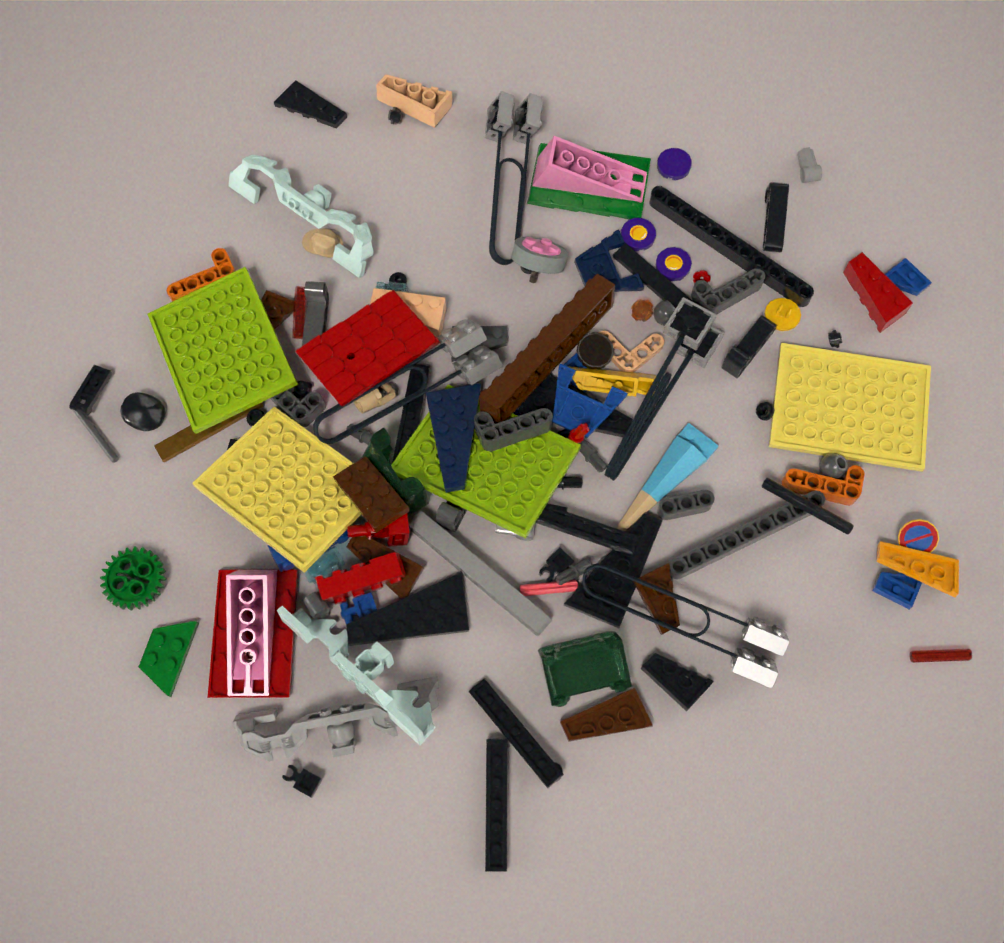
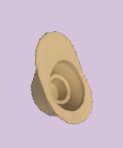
(321, 242)

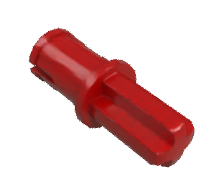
(577, 435)

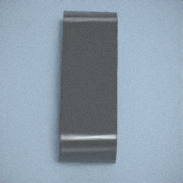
(692, 499)

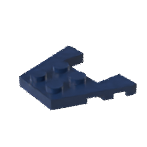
(598, 261)

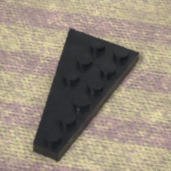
(544, 397)
(613, 585)
(423, 614)

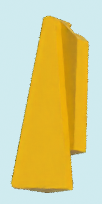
(603, 380)

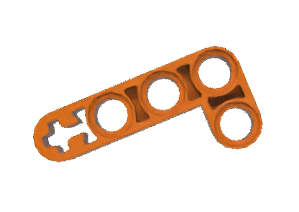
(185, 286)
(822, 482)

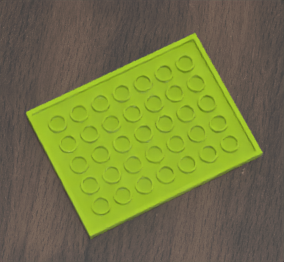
(221, 350)
(502, 484)

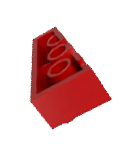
(876, 291)
(361, 578)

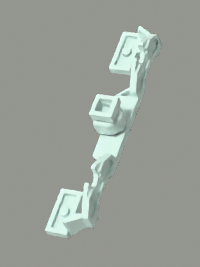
(309, 206)
(368, 666)

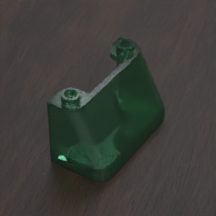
(409, 489)
(584, 666)

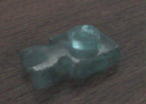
(402, 287)

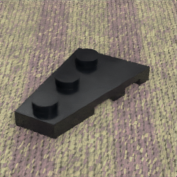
(676, 681)

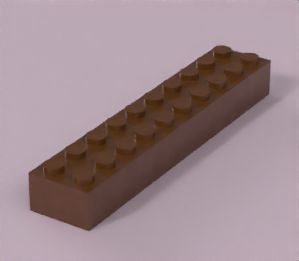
(547, 349)

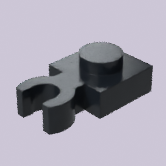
(557, 563)
(304, 782)

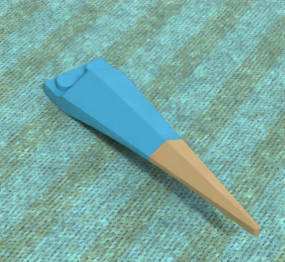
(681, 459)

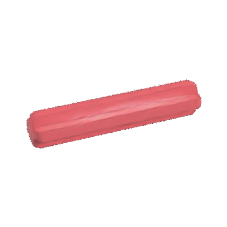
(548, 588)

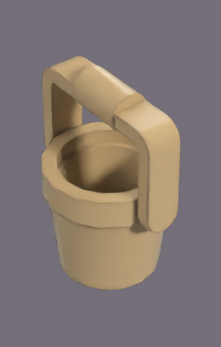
(375, 399)

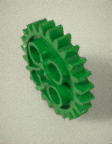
(126, 595)

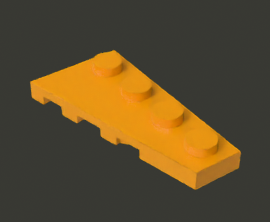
(925, 567)

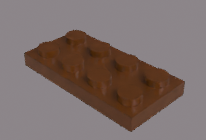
(371, 494)

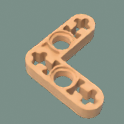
(632, 357)

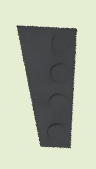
(309, 104)

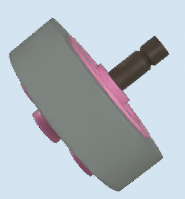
(539, 256)

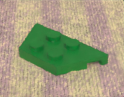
(167, 653)

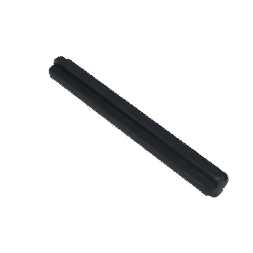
(807, 506)

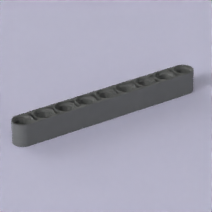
(739, 541)

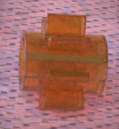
(642, 310)

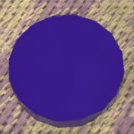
(674, 163)

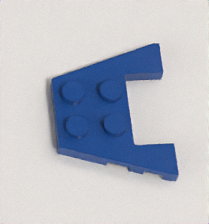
(576, 409)

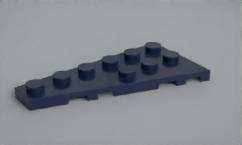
(453, 428)

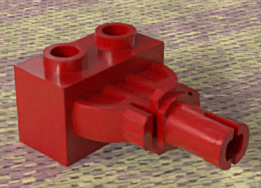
(396, 532)

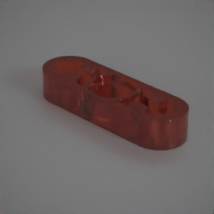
(299, 312)

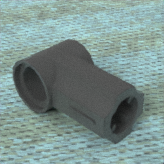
(316, 606)

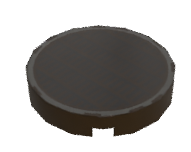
(595, 351)

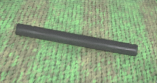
(97, 436)

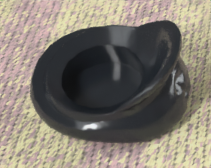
(142, 411)

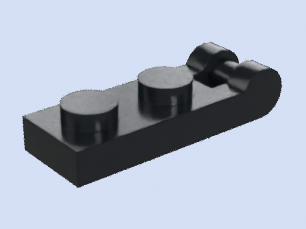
(90, 389)

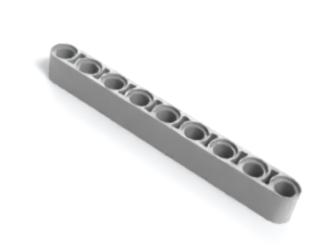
(479, 573)

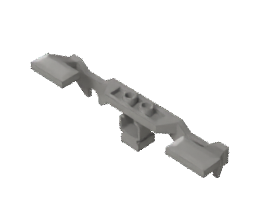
(339, 723)

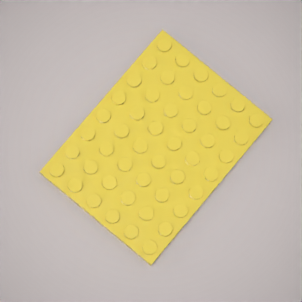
(851, 406)
(282, 488)

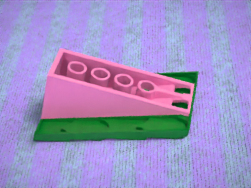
(588, 180)

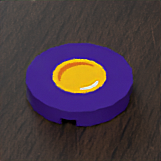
(638, 234)
(673, 263)

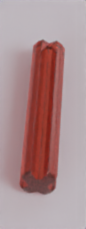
(940, 655)

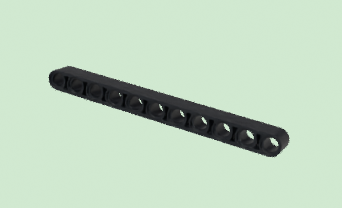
(724, 238)

